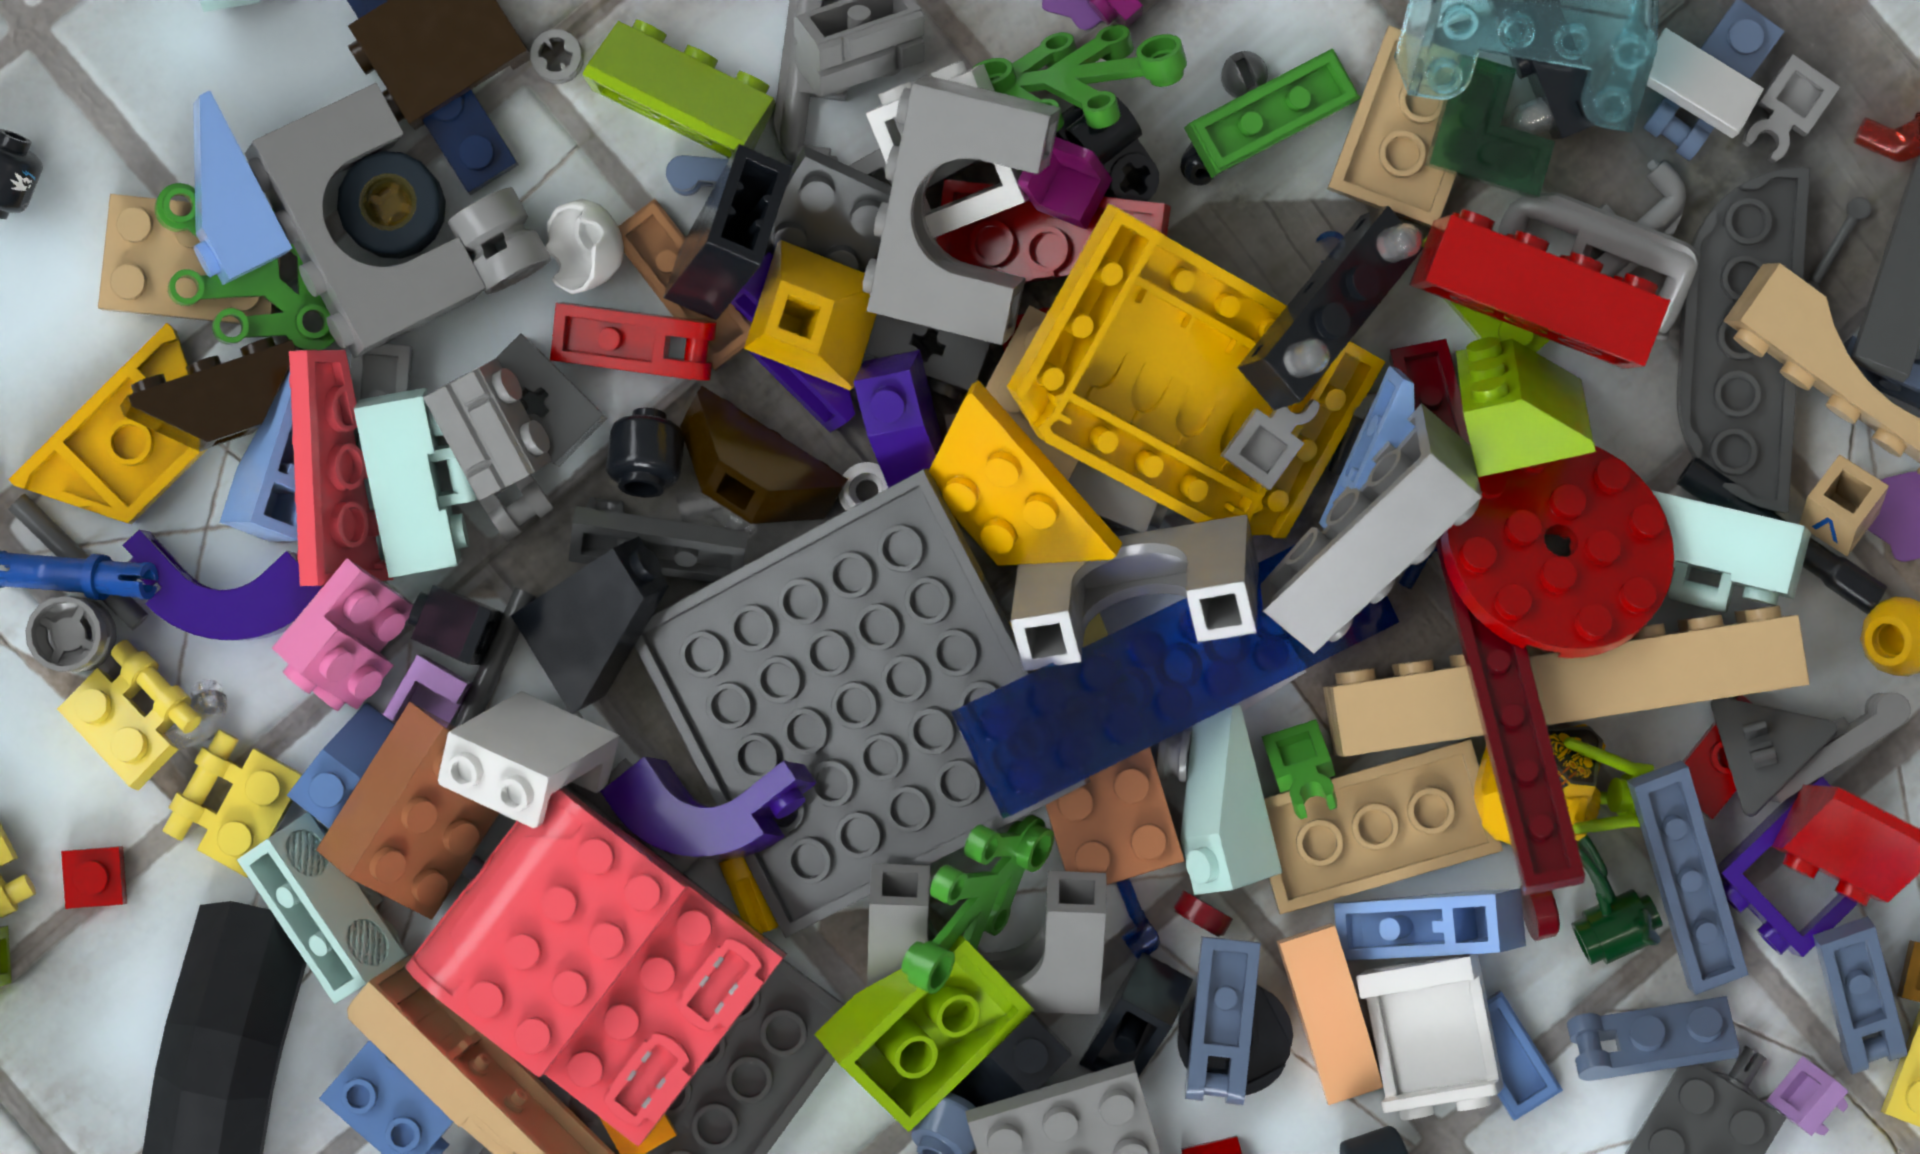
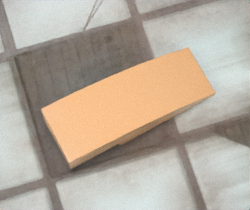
(1330, 1013)

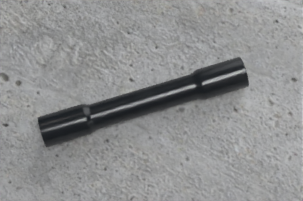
(1835, 571)

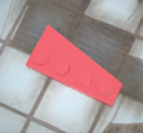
(329, 470)

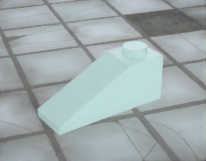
(1224, 810)

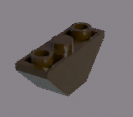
(214, 399)
(754, 467)

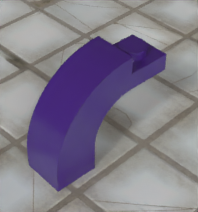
(238, 614)
(665, 815)

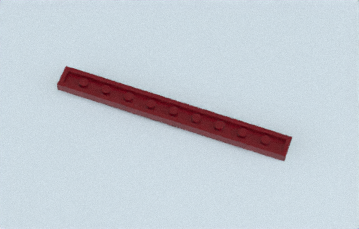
(1503, 684)

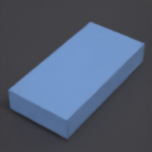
(1523, 1070)

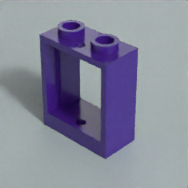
(1743, 894)

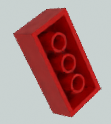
(1540, 292)

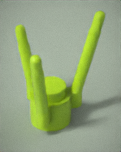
(1618, 793)

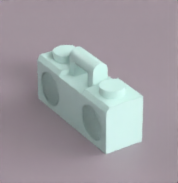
(402, 474)
(1739, 545)
(322, 909)

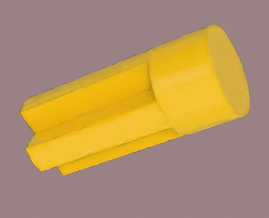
(747, 895)

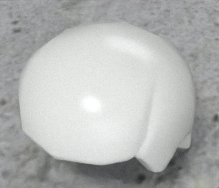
(584, 245)

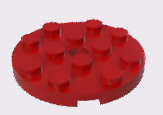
(1555, 602)

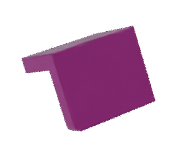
(1069, 185)

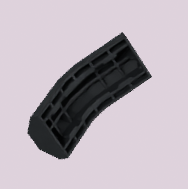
(224, 1034)

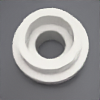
(857, 474)

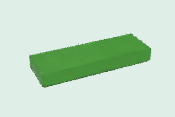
(1272, 113)

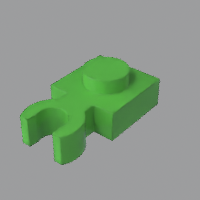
(1301, 764)

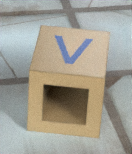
(1843, 505)

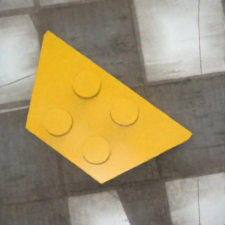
(107, 459)
(1012, 492)

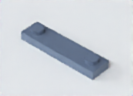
(1687, 877)

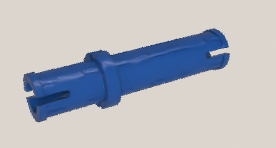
(93, 576)

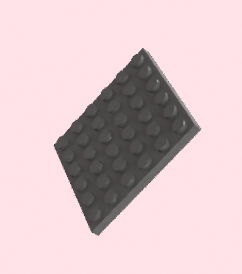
(848, 664)

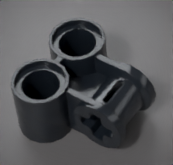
(1115, 148)

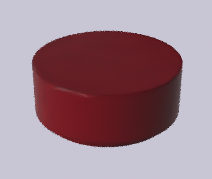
(1202, 914)
(1540, 914)

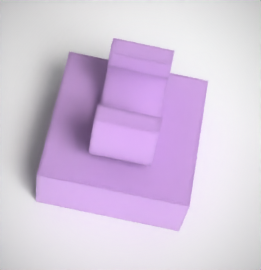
(1808, 1097)

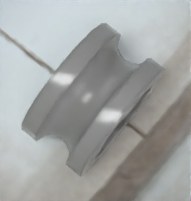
(571, 47)
(1174, 756)

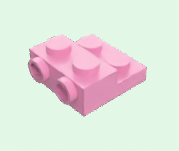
(340, 637)

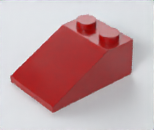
(1850, 842)

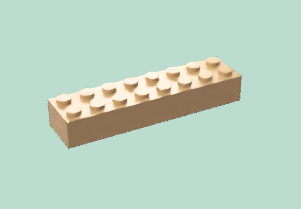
(1643, 674)

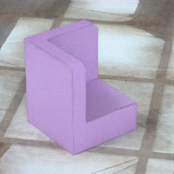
(430, 688)

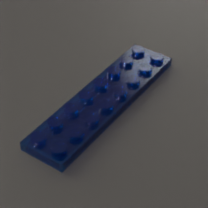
(1131, 695)

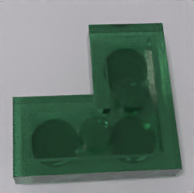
(1478, 147)

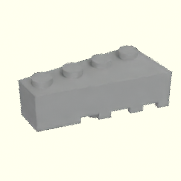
(1374, 533)

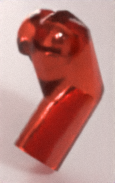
(1895, 144)

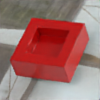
(94, 877)

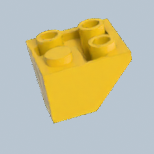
(812, 316)

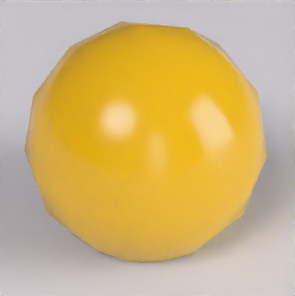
(1893, 636)

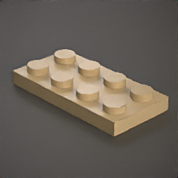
(1385, 827)

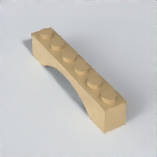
(1796, 328)

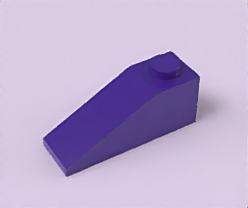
(898, 414)

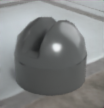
(1232, 78)

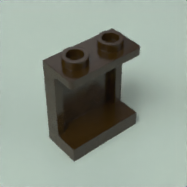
(434, 51)

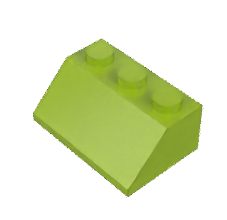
(679, 88)
(1520, 407)

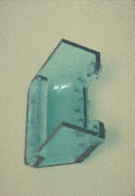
(1604, 36)

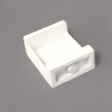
(523, 754)
(1432, 1034)

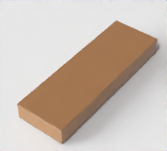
(652, 246)

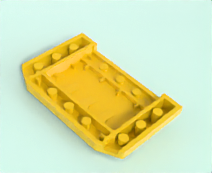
(1147, 381)

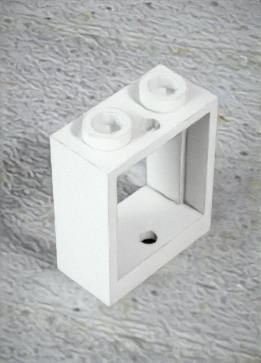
(971, 207)

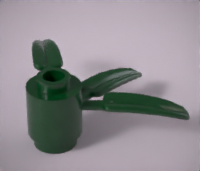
(1618, 922)

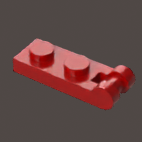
(630, 341)

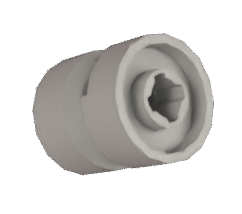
(488, 223)
(70, 634)

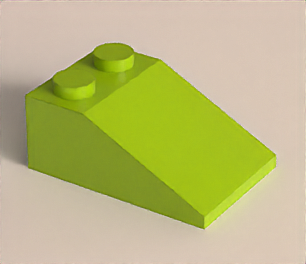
(920, 1045)

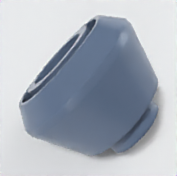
(945, 1128)

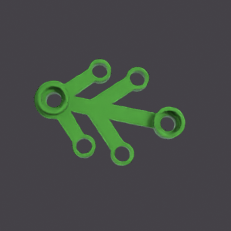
(1071, 69)
(259, 282)
(988, 895)

